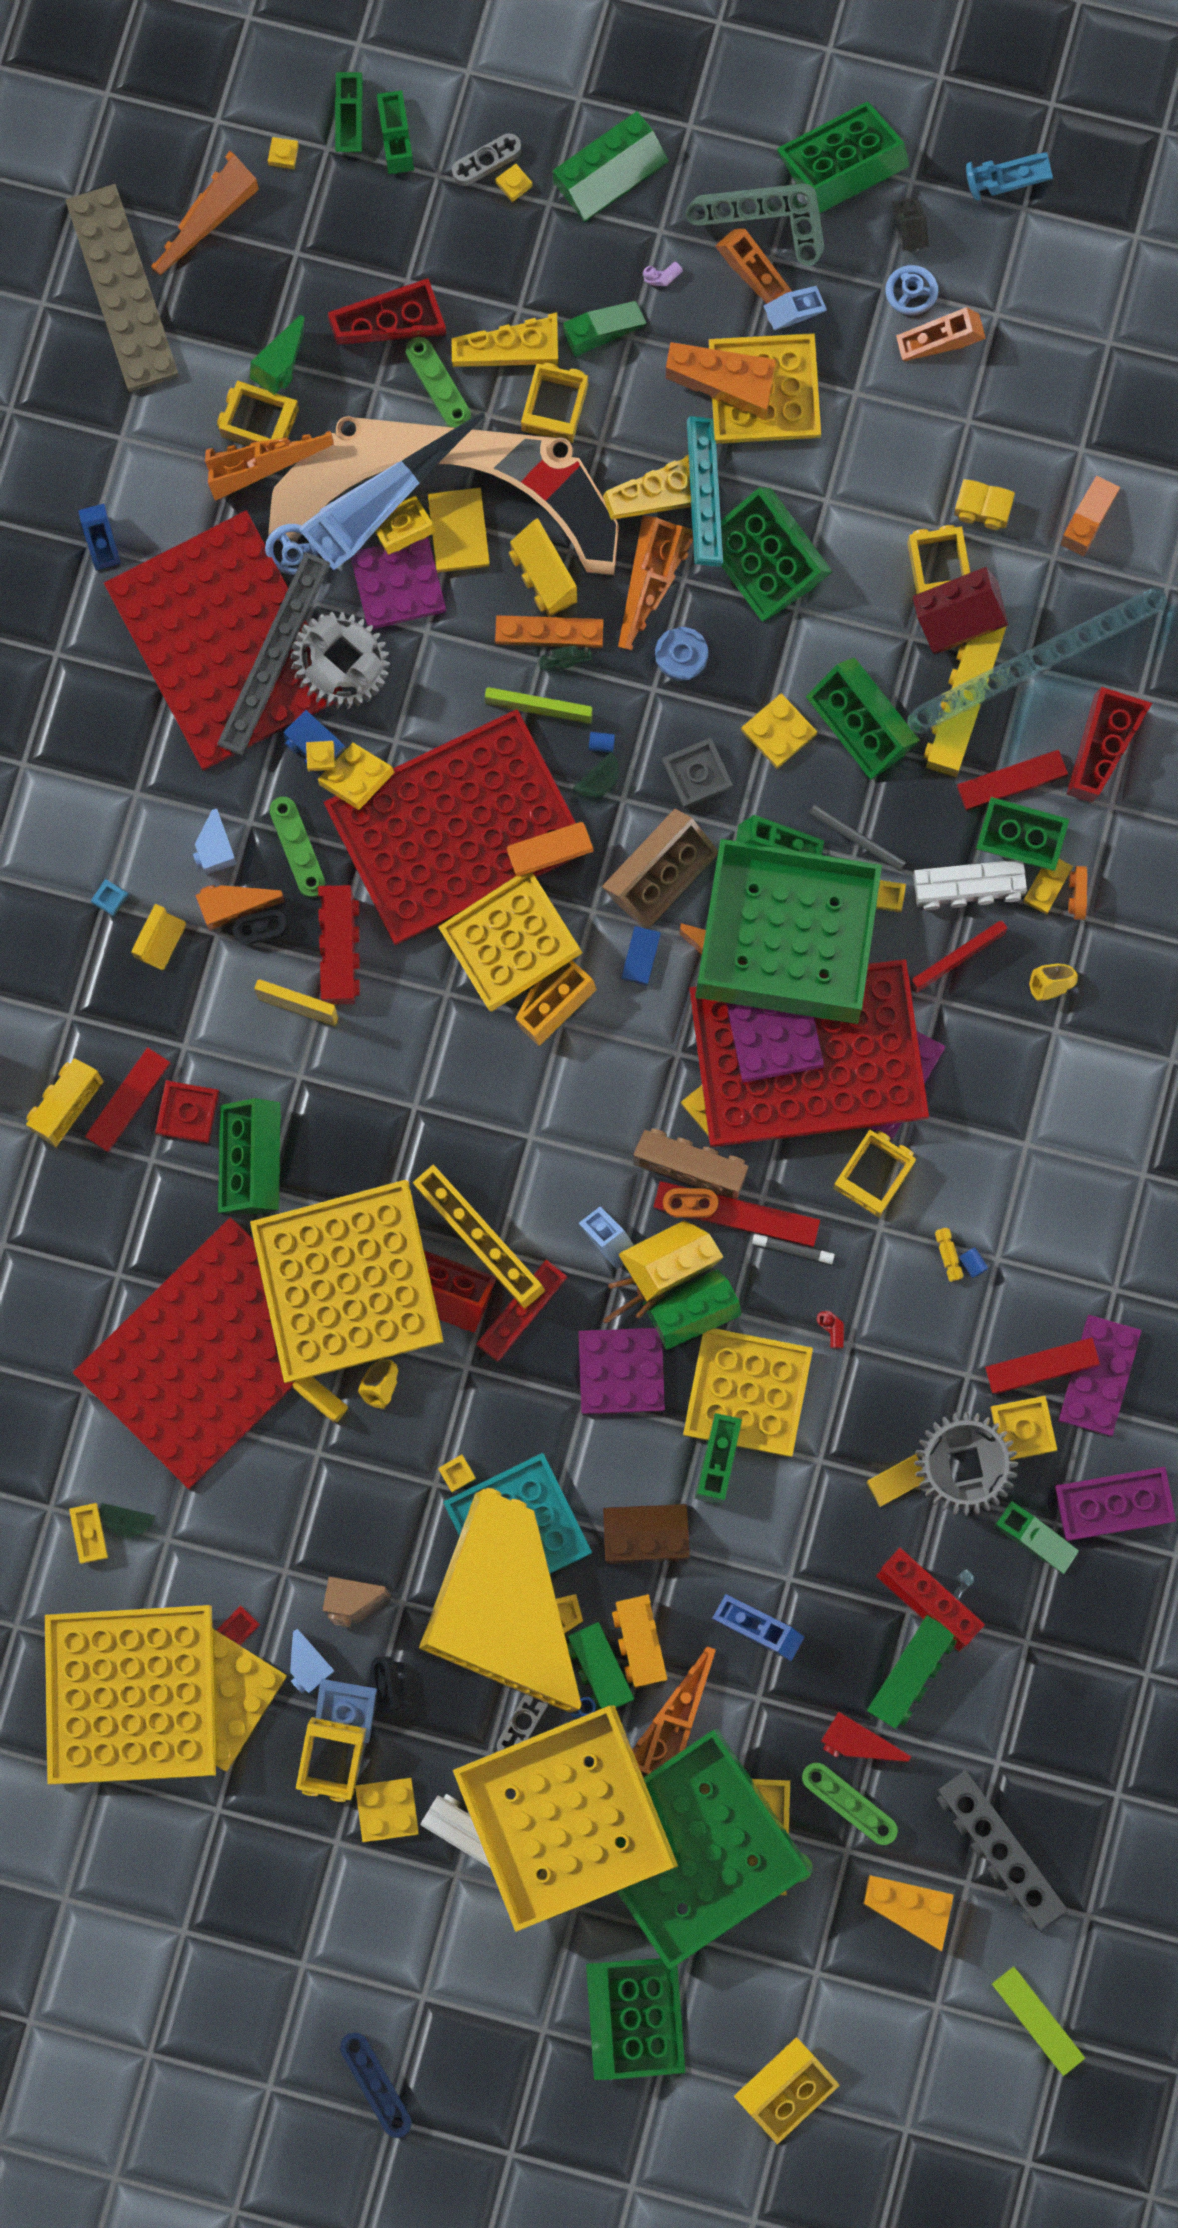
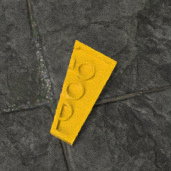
(515, 345)
(652, 493)

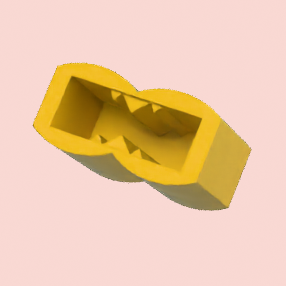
(984, 504)

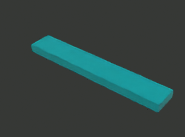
(704, 492)

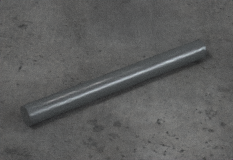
(857, 837)

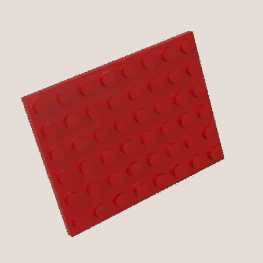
(200, 627)
(444, 825)
(866, 1080)
(194, 1358)

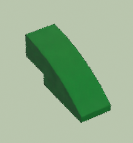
(349, 112)
(395, 132)

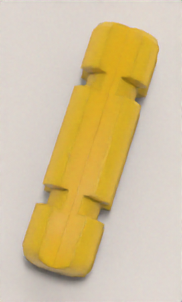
(949, 1254)

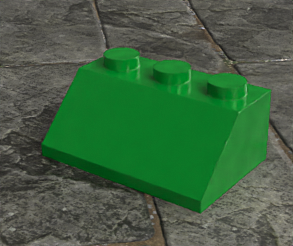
(1022, 834)
(694, 1309)

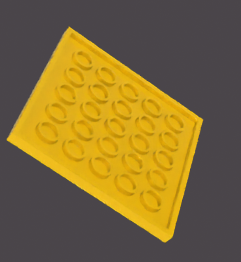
(346, 1281)
(130, 1695)

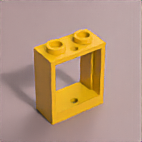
(550, 427)
(244, 437)
(923, 537)
(859, 1195)
(338, 1732)

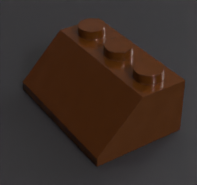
(646, 1533)

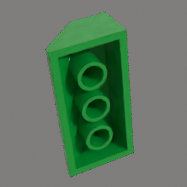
(610, 166)
(862, 717)
(249, 1157)

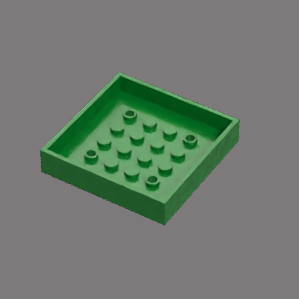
(789, 931)
(712, 1848)

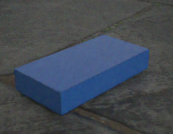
(641, 955)

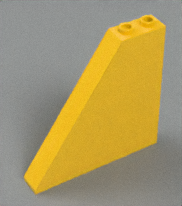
(501, 1606)

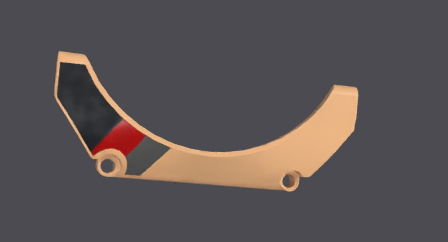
(520, 459)

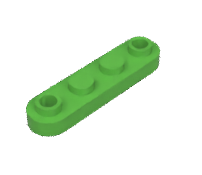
(437, 382)
(297, 846)
(849, 1803)

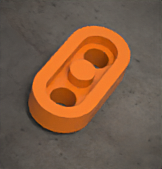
(1078, 904)
(690, 1202)

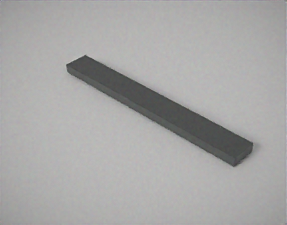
(273, 654)

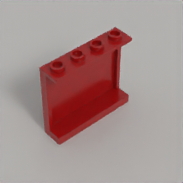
(928, 1597)

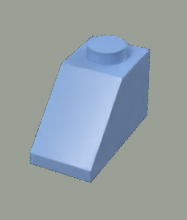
(794, 307)
(213, 846)
(606, 1235)
(307, 1665)

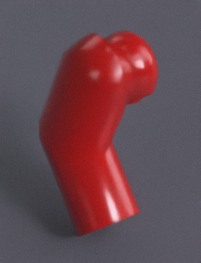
(834, 1326)

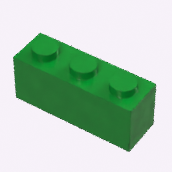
(599, 1667)

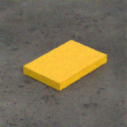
(460, 530)
(296, 1002)

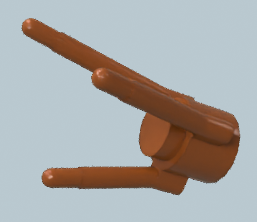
(633, 1302)

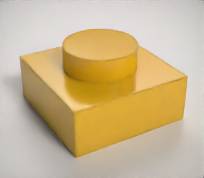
(283, 153)
(514, 182)
(320, 756)
(890, 896)
(457, 1473)

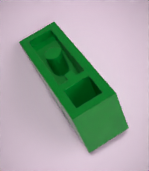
(602, 326)
(276, 362)
(768, 833)
(718, 1459)

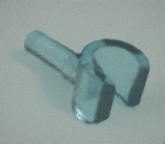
(966, 1579)

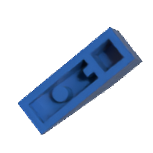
(758, 1627)

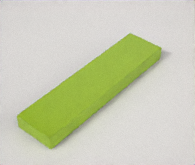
(538, 705)
(1038, 2021)

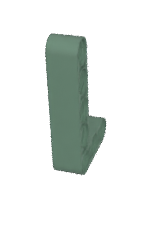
(766, 209)

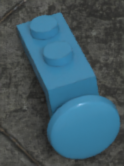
(1008, 175)

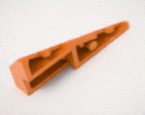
(215, 204)
(246, 465)
(657, 556)
(674, 1722)

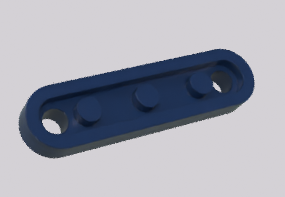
(375, 2085)

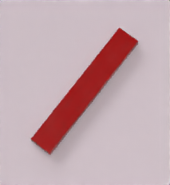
(752, 1218)

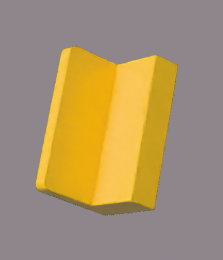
(158, 938)

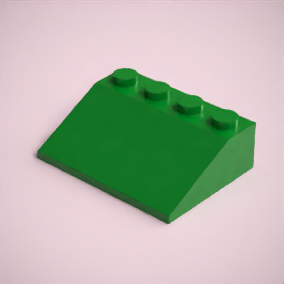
(845, 155)
(769, 554)
(635, 2019)

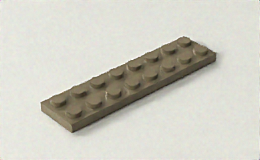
(122, 288)

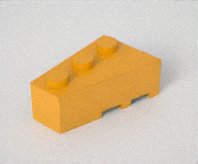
(554, 1001)
(639, 1642)
(911, 1907)

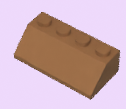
(661, 868)
(690, 1164)
(352, 1601)

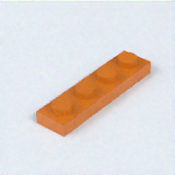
(549, 631)

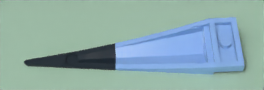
(351, 519)

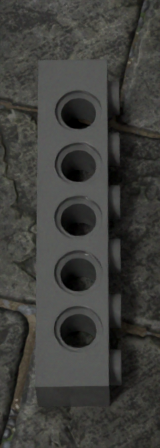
(1050, 1904)

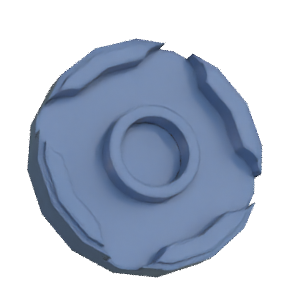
(681, 653)

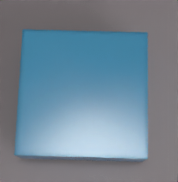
(109, 898)

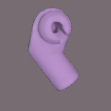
(662, 278)

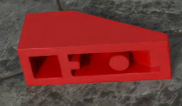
(856, 1741)

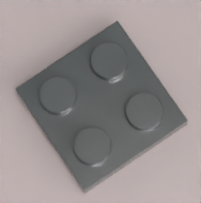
(697, 773)

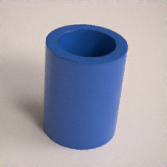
(601, 742)
(973, 1262)
(589, 1705)

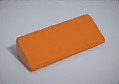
(549, 849)

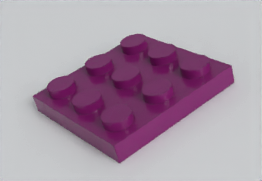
(397, 584)
(773, 1042)
(621, 1371)

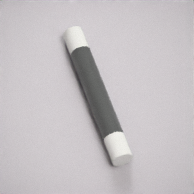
(792, 1248)

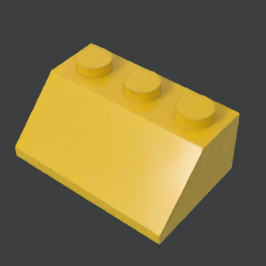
(543, 569)
(64, 1101)
(670, 1258)
(786, 2090)

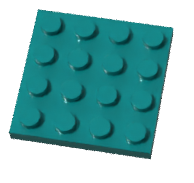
(538, 1488)

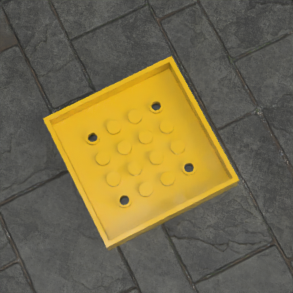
(565, 1818)

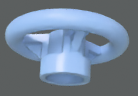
(912, 280)
(288, 558)

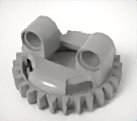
(324, 676)
(961, 1437)

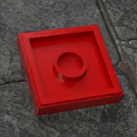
(187, 1112)

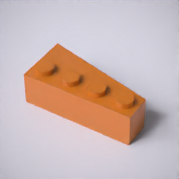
(723, 375)

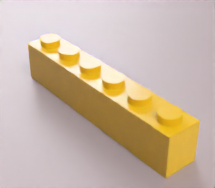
(953, 735)
(479, 1236)

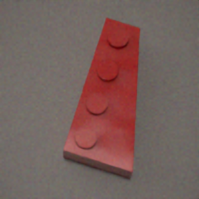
(390, 316)
(1106, 736)
(338, 944)

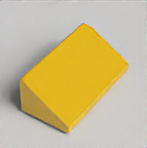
(321, 1398)
(895, 1481)

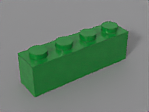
(911, 1672)

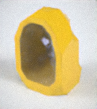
(1052, 981)
(379, 1383)

